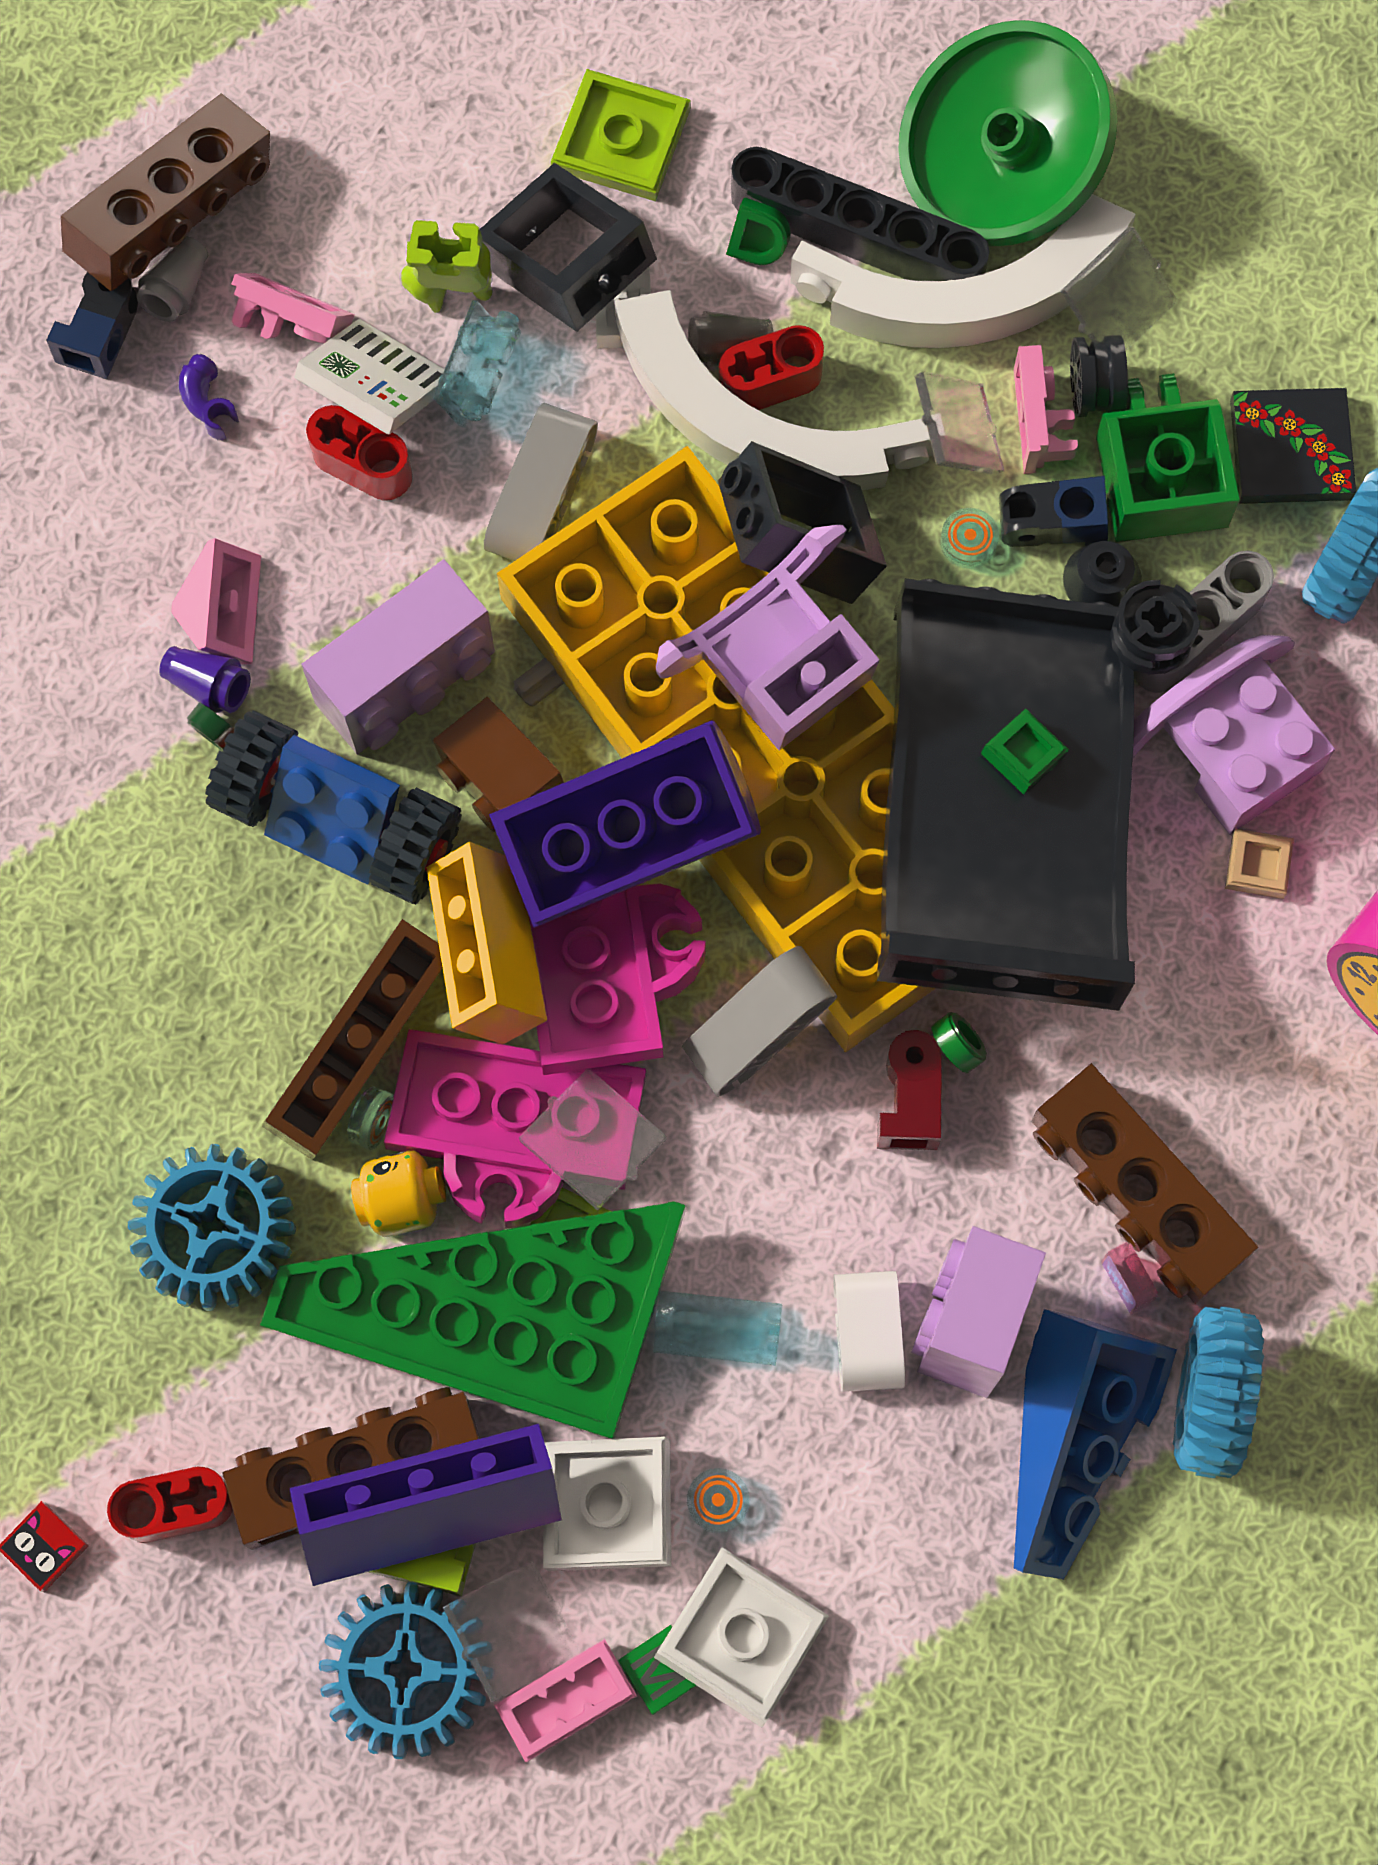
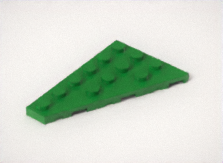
(512, 1315)

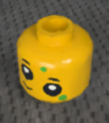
(398, 1193)

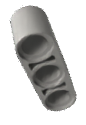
(540, 481)
(1224, 607)
(759, 1020)

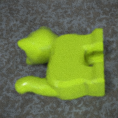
(446, 264)

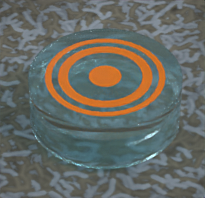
(969, 538)
(370, 1118)
(718, 1500)

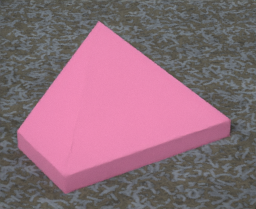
(221, 601)

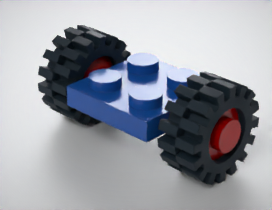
(331, 807)

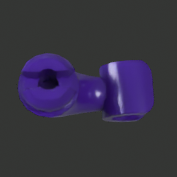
(194, 388)

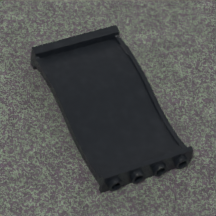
(976, 876)

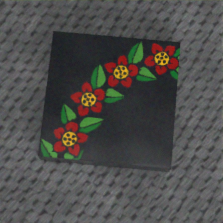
(1292, 445)

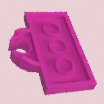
(607, 972)
(472, 1105)

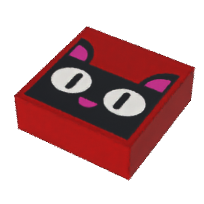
(42, 1546)

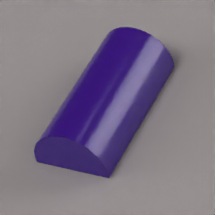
(626, 823)

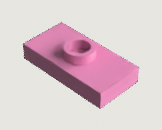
(565, 1700)

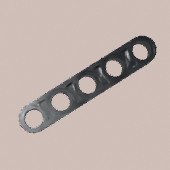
(845, 201)

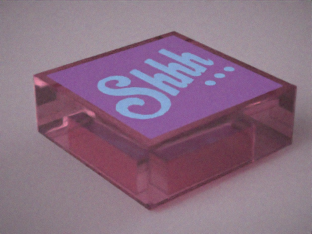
(1129, 1277)

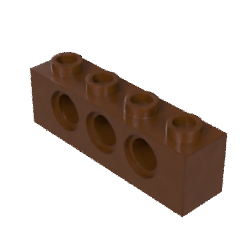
(166, 192)
(356, 1040)
(1136, 1149)
(256, 1481)

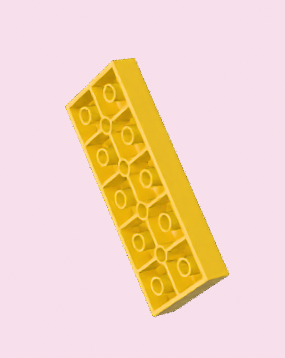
(651, 572)

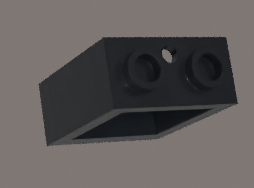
(575, 292)
(770, 484)

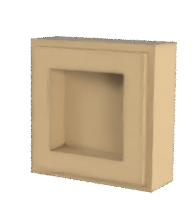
(1259, 863)

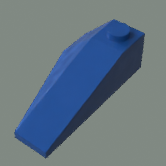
(1078, 1409)

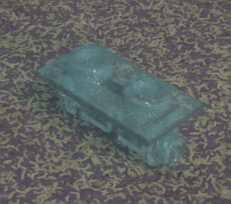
(468, 382)
(717, 1328)

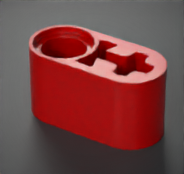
(754, 361)
(369, 446)
(182, 1485)

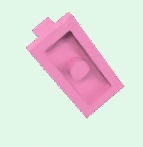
(312, 317)
(1033, 388)

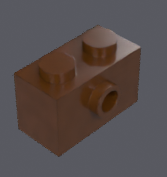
(492, 761)

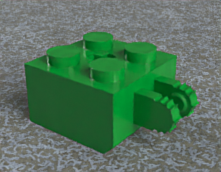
(1187, 439)

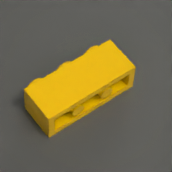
(485, 945)

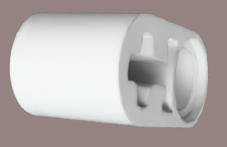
(869, 1331)

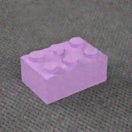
(401, 658)
(982, 1308)

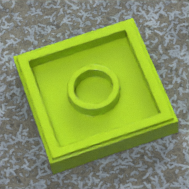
(621, 134)

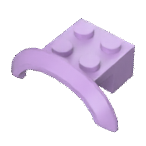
(779, 647)
(1239, 731)

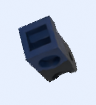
(96, 329)
(1054, 513)

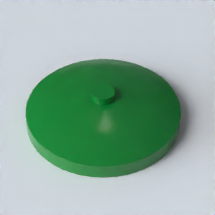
(1008, 131)

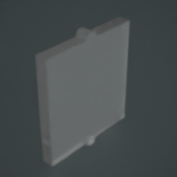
(1120, 291)
(959, 423)
(592, 1138)
(512, 1631)

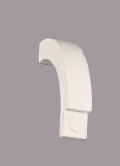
(962, 309)
(726, 425)

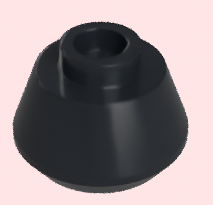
(1090, 575)

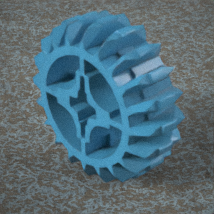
(1349, 559)
(203, 1252)
(1218, 1392)
(378, 1668)

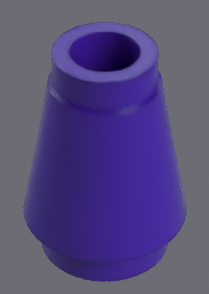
(207, 678)

